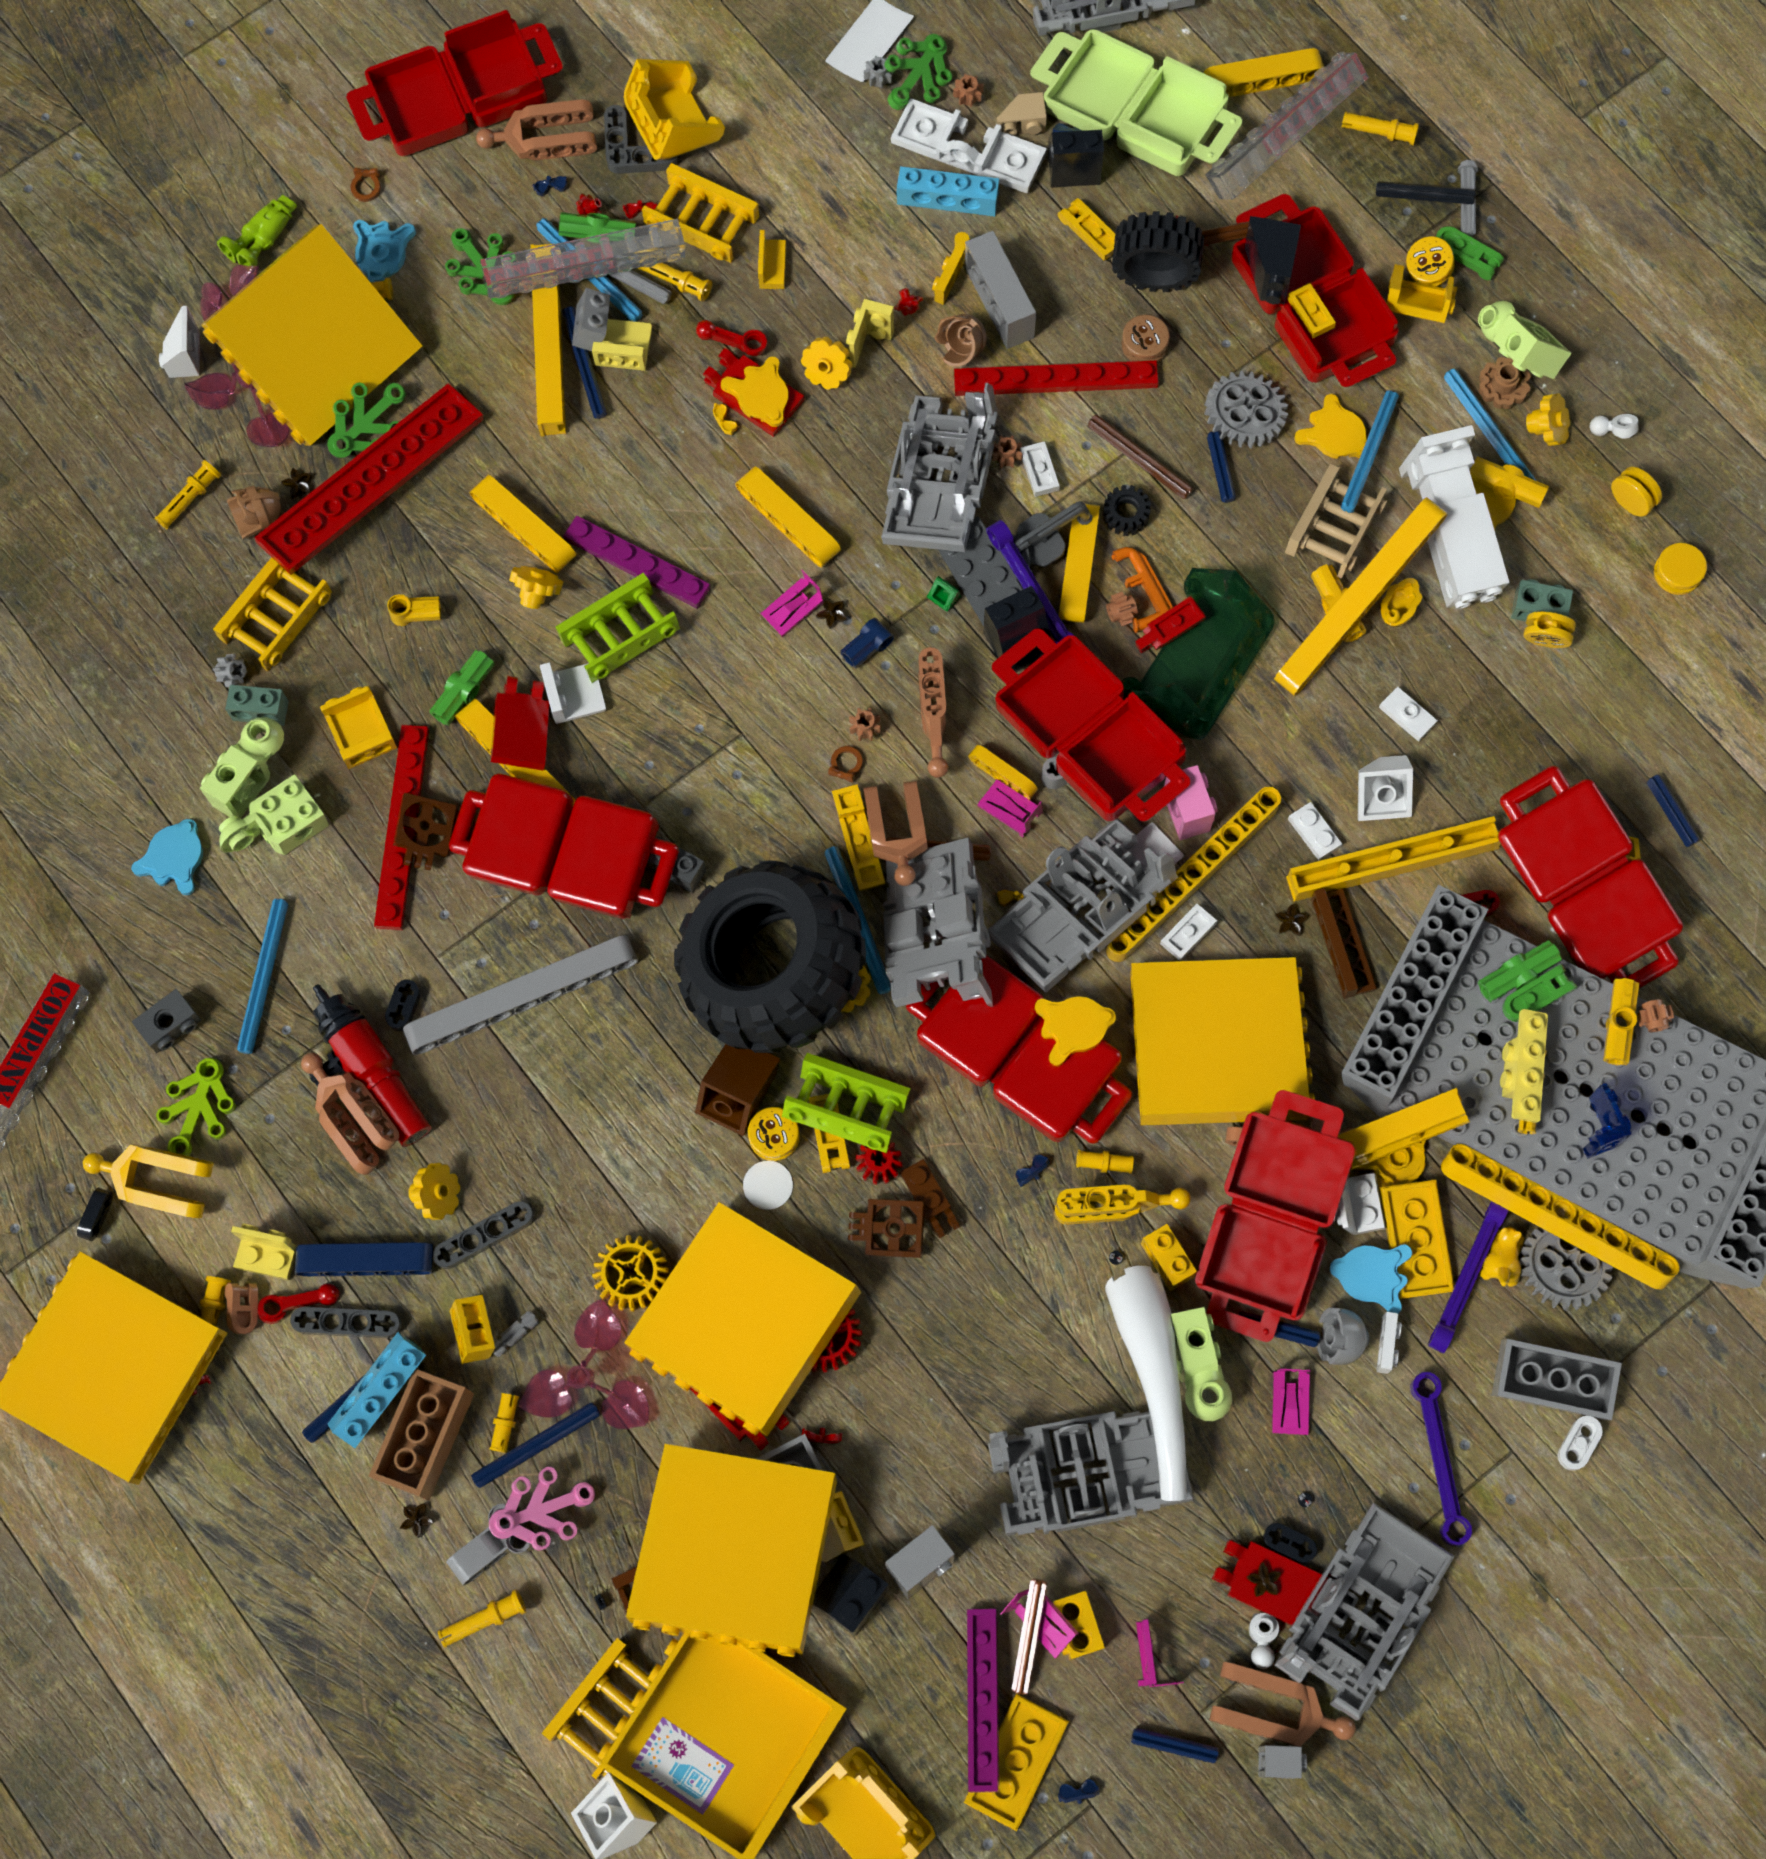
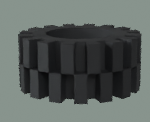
(1131, 497)

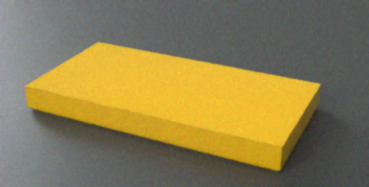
(1416, 1220)
(1025, 1749)

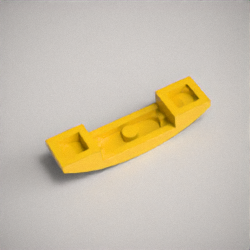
(857, 837)

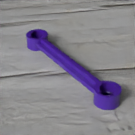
(1003, 541)
(1446, 1326)
(1440, 1459)

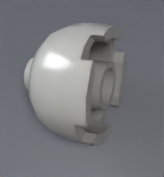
(1342, 1336)

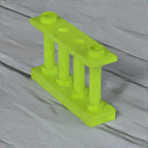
(606, 609)
(852, 1082)

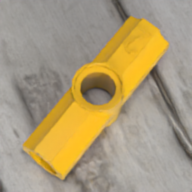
(1508, 482)
(1331, 590)
(1622, 1005)

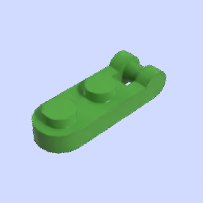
(1470, 251)
(1538, 993)

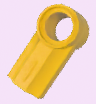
(416, 609)

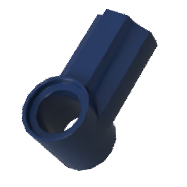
(872, 638)

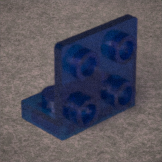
(1615, 1125)

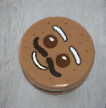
(1145, 339)

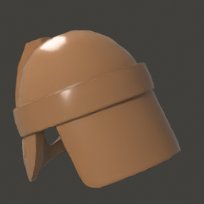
(955, 332)
(254, 509)

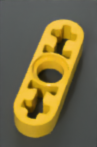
(1002, 771)

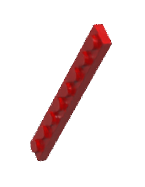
(1057, 377)
(395, 875)

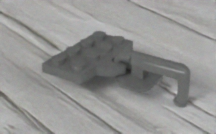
(984, 570)

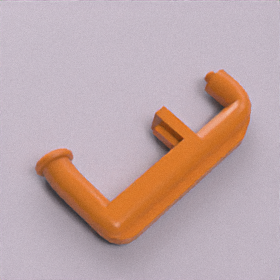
(1149, 581)

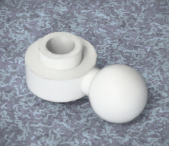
(1622, 425)
(1263, 1655)

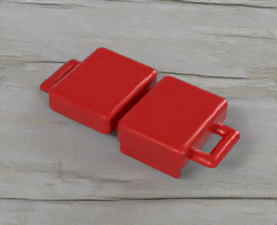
(478, 73)
(1361, 315)
(1105, 744)
(582, 853)
(1577, 860)
(1008, 1049)
(1282, 1190)

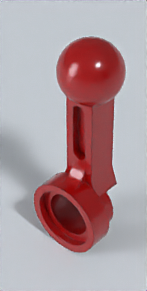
(707, 330)
(326, 1295)

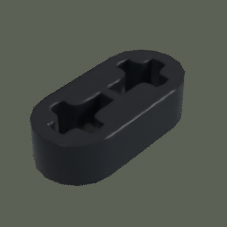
(396, 1004)
(94, 1214)
(1292, 1537)

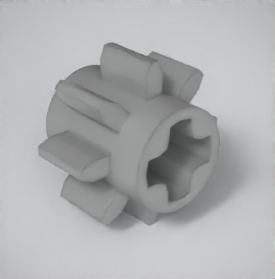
(877, 73)
(230, 670)

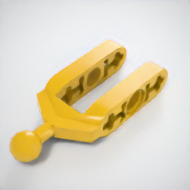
(124, 1171)
(1135, 1202)

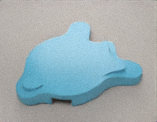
(379, 250)
(173, 855)
(1372, 1274)

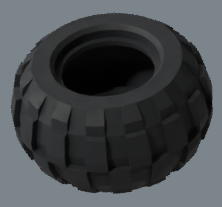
(806, 992)

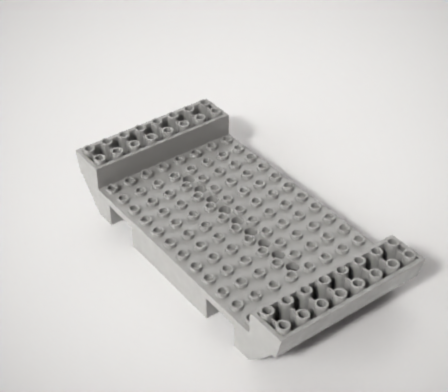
(1688, 1202)

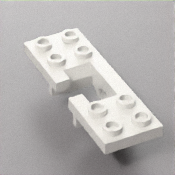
(1004, 157)

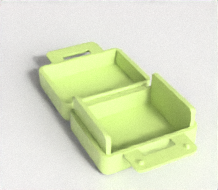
(1158, 113)

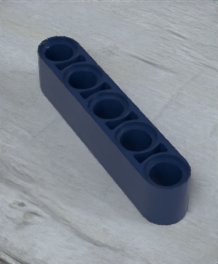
(363, 1259)

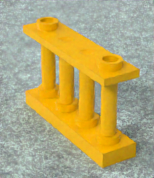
(708, 191)
(247, 607)
(579, 1703)

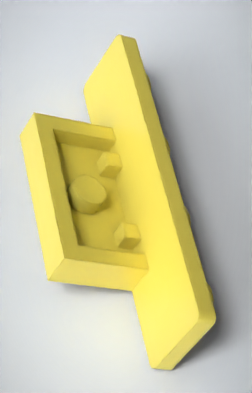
(1525, 1066)

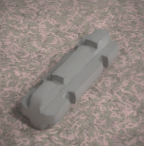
(514, 1333)

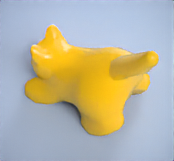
(1503, 1258)

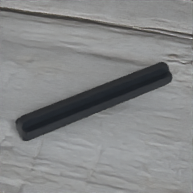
(1425, 192)

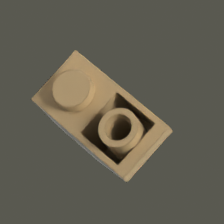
(1024, 115)

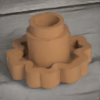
(1503, 383)

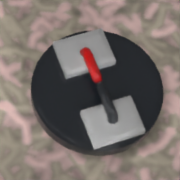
(1115, 1257)
(1305, 1500)

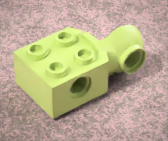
(1522, 340)
(243, 768)
(282, 816)
(1199, 1365)

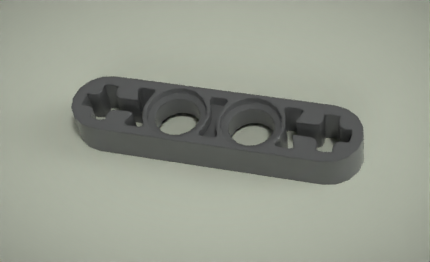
(481, 1231)
(345, 1325)

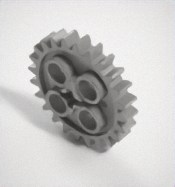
(1246, 409)
(1548, 1279)

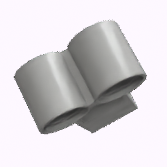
(483, 1552)

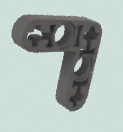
(627, 154)

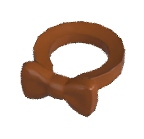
(359, 174)
(849, 776)

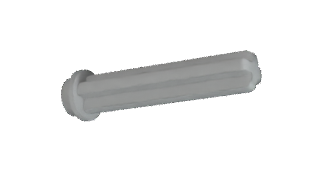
(1468, 211)
(644, 285)

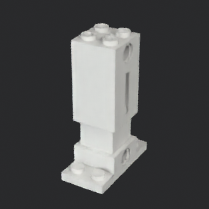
(1465, 543)

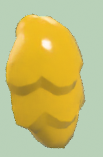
(1401, 602)

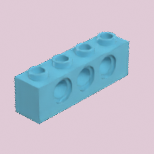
(947, 191)
(376, 1390)

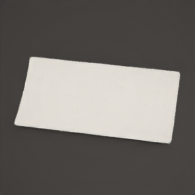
(868, 37)

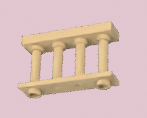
(1312, 521)

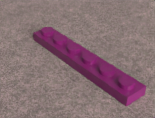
(636, 561)
(982, 1700)

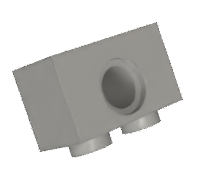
(591, 319)
(1281, 1762)

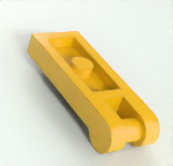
(1089, 228)
(951, 269)
(829, 1142)

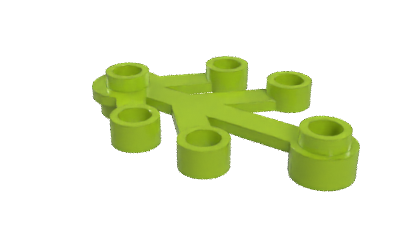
(197, 1104)

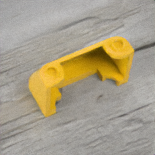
(666, 111)
(865, 1811)

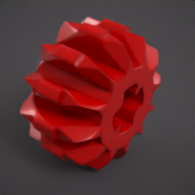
(868, 1164)

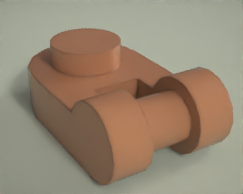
(241, 1318)

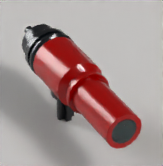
(363, 1055)

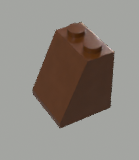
(736, 1087)

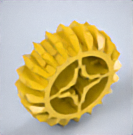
(636, 1262)

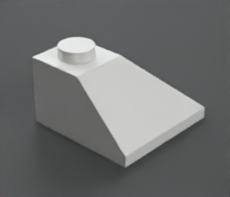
(181, 347)
(1385, 789)
(612, 1817)

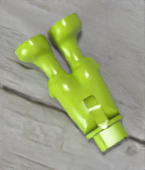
(261, 230)

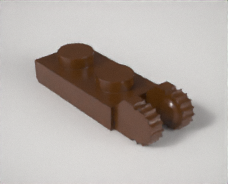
(925, 1188)

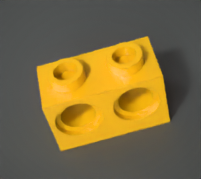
(1168, 1257)
(472, 1329)
(1083, 1624)

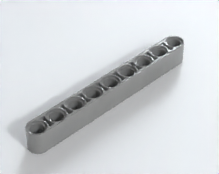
(520, 995)

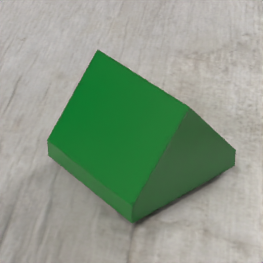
(943, 594)

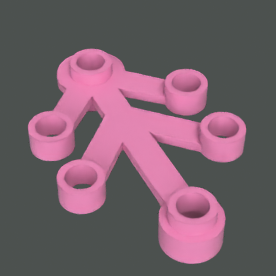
(537, 1511)

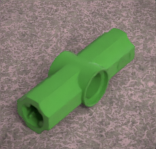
(590, 225)
(461, 687)
(1519, 971)

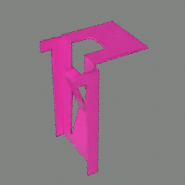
(781, 614)
(1000, 799)
(1290, 1422)
(1047, 1630)
(1146, 1656)

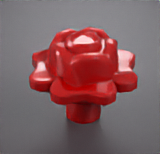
(588, 205)
(908, 303)

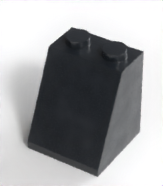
(1075, 158)
(1271, 256)
(1012, 620)
(850, 1594)

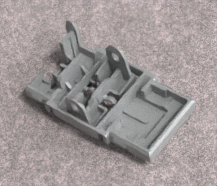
(1048, 938)
(1130, 1461)

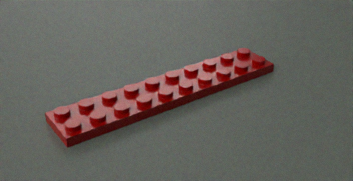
(368, 479)

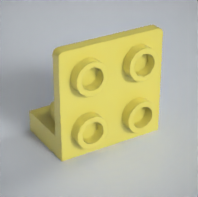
(870, 319)
(624, 345)
(264, 1253)

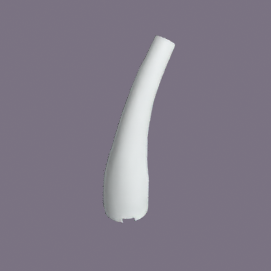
(1149, 1336)

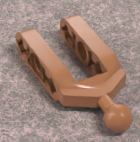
(545, 146)
(933, 725)
(900, 850)
(334, 1117)
(1310, 1716)

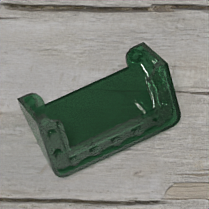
(1205, 665)

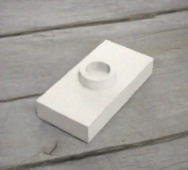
(1408, 714)

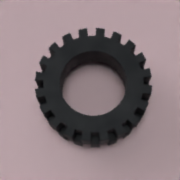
(1158, 251)

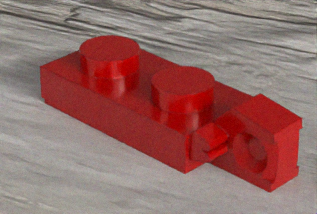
(1170, 625)

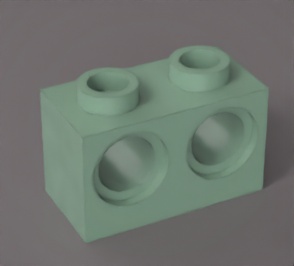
(1542, 596)
(248, 703)

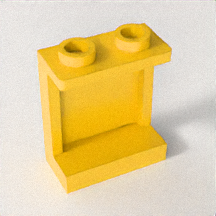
(1420, 299)
(358, 726)

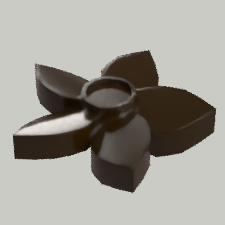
(297, 483)
(832, 613)
(1290, 921)
(416, 1519)
(1264, 1581)

